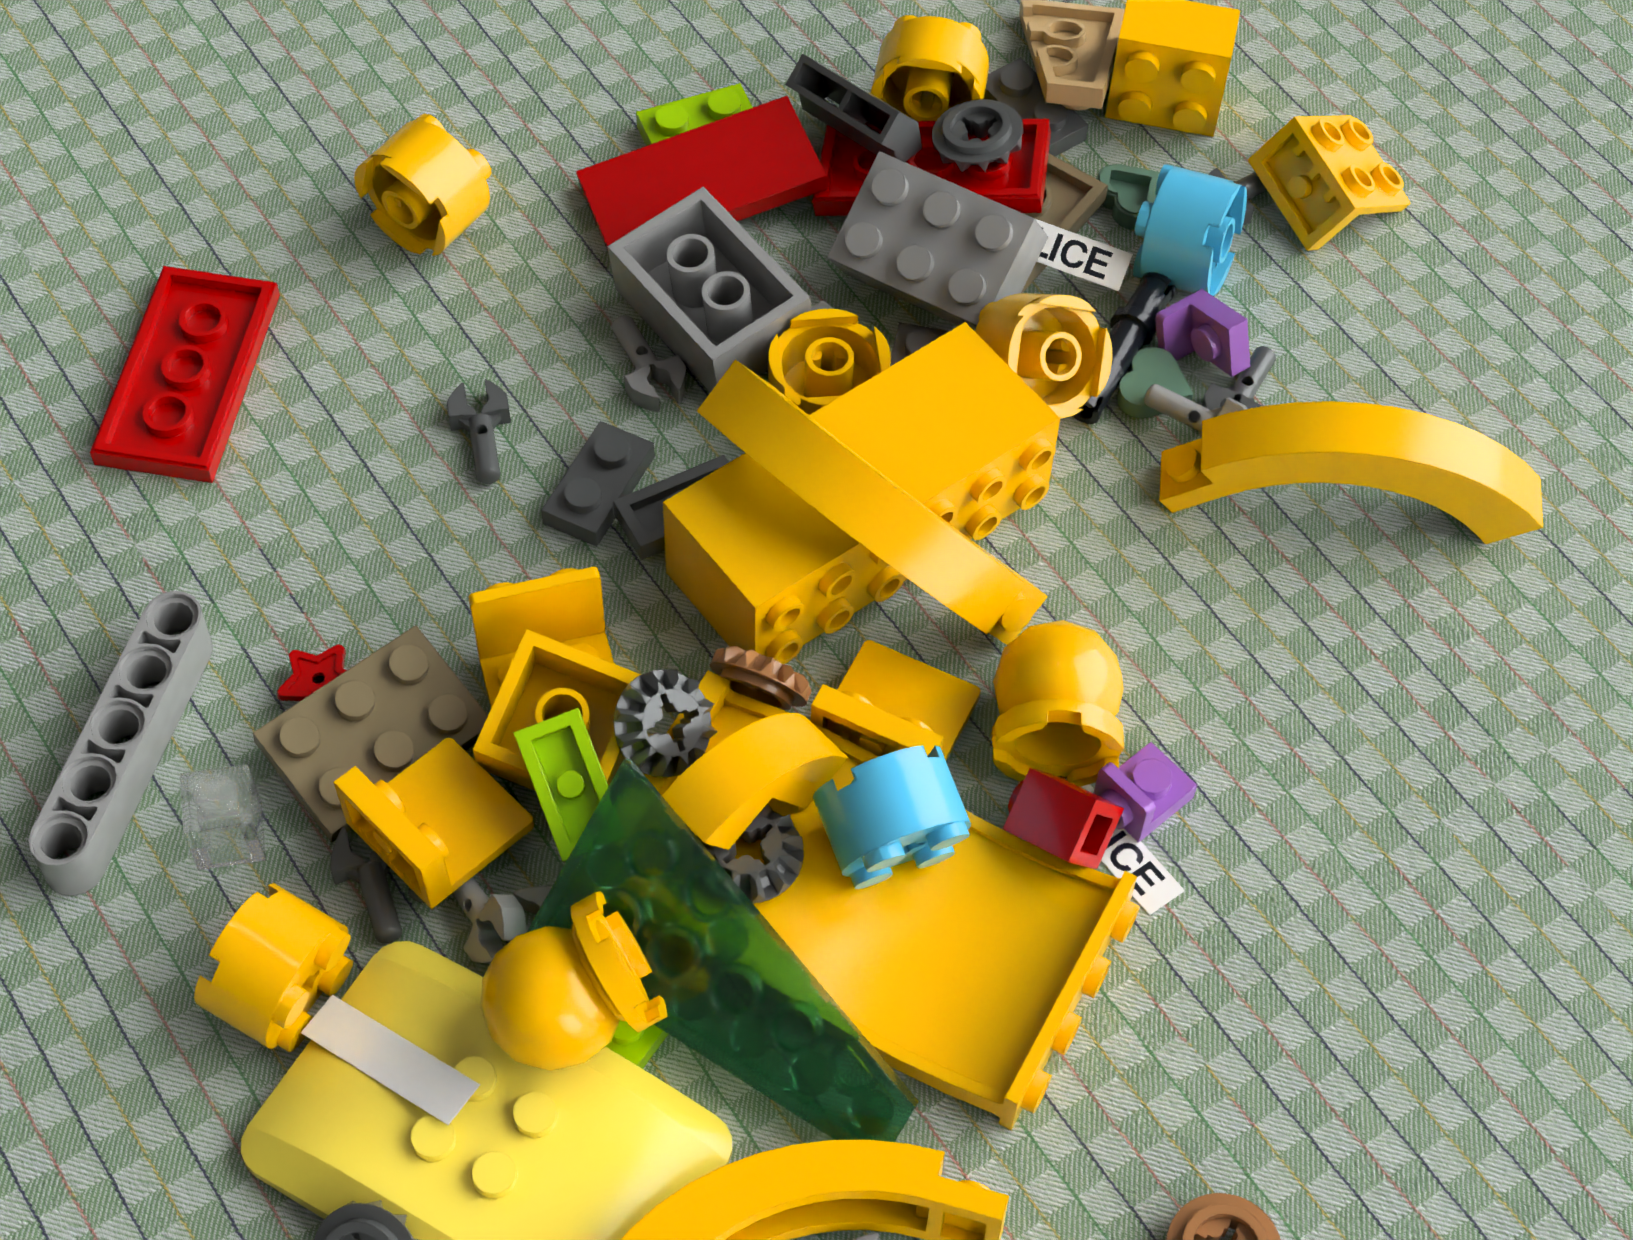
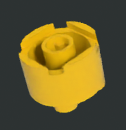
(930, 66)
(424, 186)
(1051, 346)
(825, 357)
(274, 967)

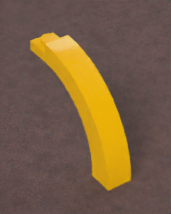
(1358, 446)
(869, 505)
(828, 1190)

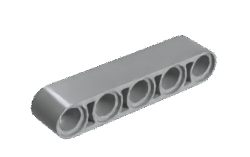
(126, 767)

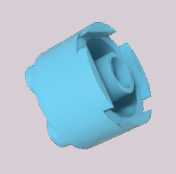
(1190, 229)
(893, 814)

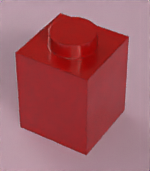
(1062, 818)

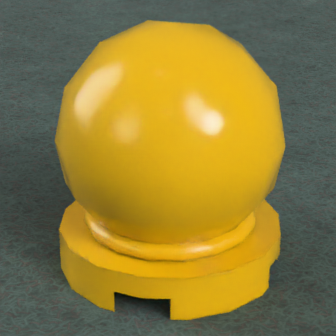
(1057, 704)
(562, 991)

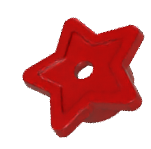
(307, 667)

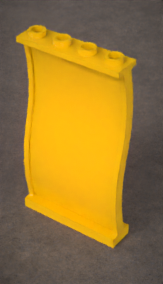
(951, 965)

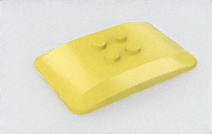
(521, 1160)

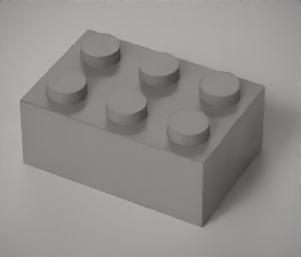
(935, 242)
(706, 287)

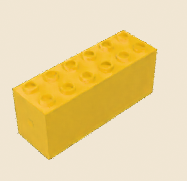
(938, 424)

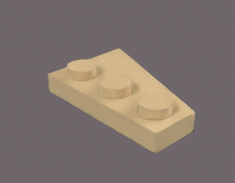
(1072, 49)

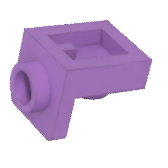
(1208, 328)
(1146, 788)

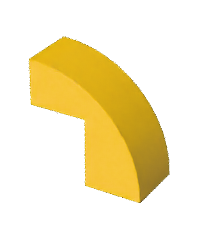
(738, 777)

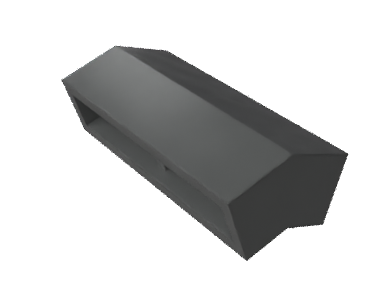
(857, 106)

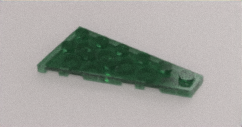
(724, 969)

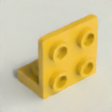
(1326, 176)
(557, 606)
(895, 703)
(434, 819)

